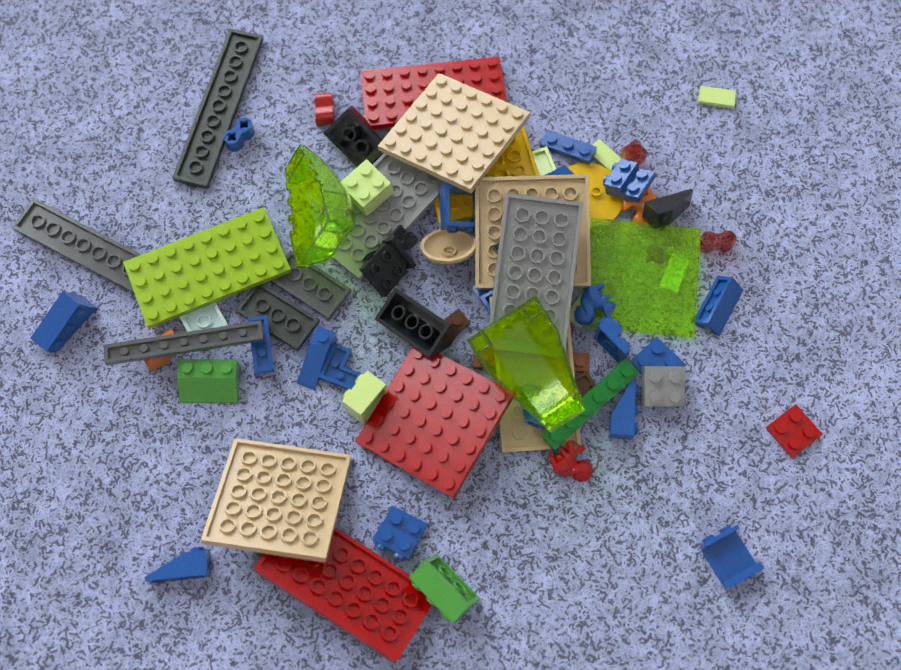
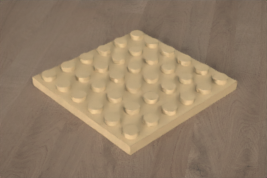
(454, 132)
(489, 213)
(278, 500)

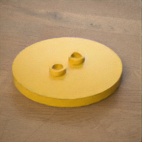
(601, 204)

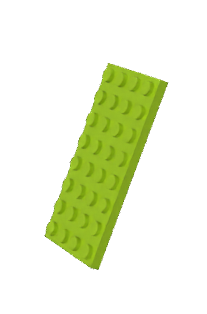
(206, 267)

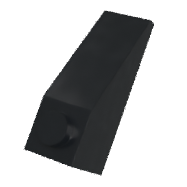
(666, 209)

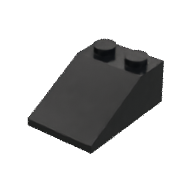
(354, 137)

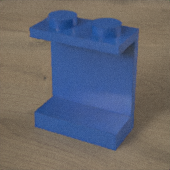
(729, 557)

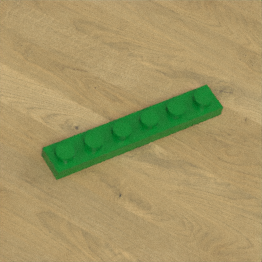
(593, 401)

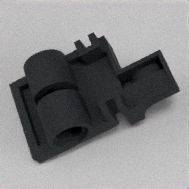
(390, 261)

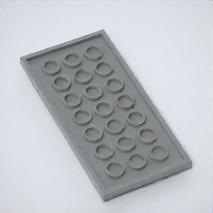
(411, 199)
(537, 256)

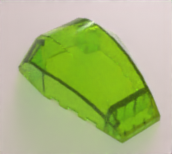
(319, 208)
(528, 358)

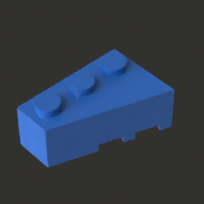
(62, 321)

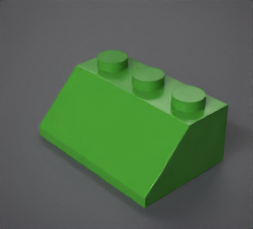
(208, 380)
(444, 588)

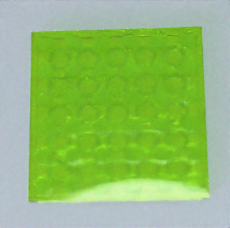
(647, 274)

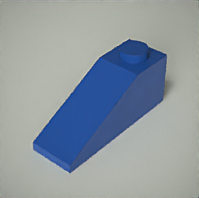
(316, 356)
(187, 566)

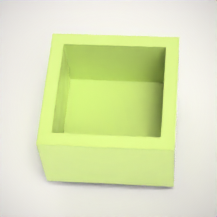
(367, 187)
(364, 396)

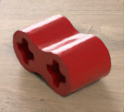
(324, 109)

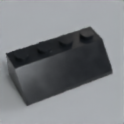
(416, 324)

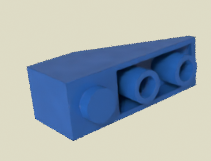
(622, 419)

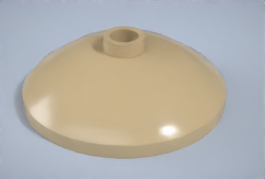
(447, 247)

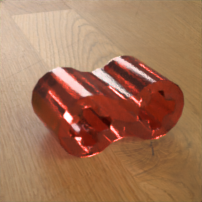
(721, 242)

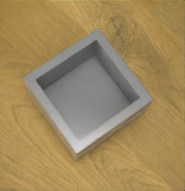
(663, 386)

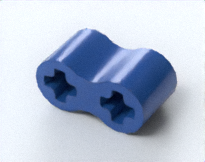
(239, 134)

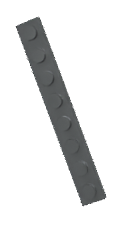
(183, 343)

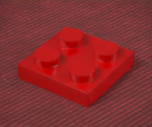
(794, 431)

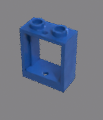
(454, 226)

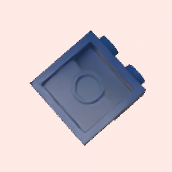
(628, 180)
(608, 336)
(399, 533)

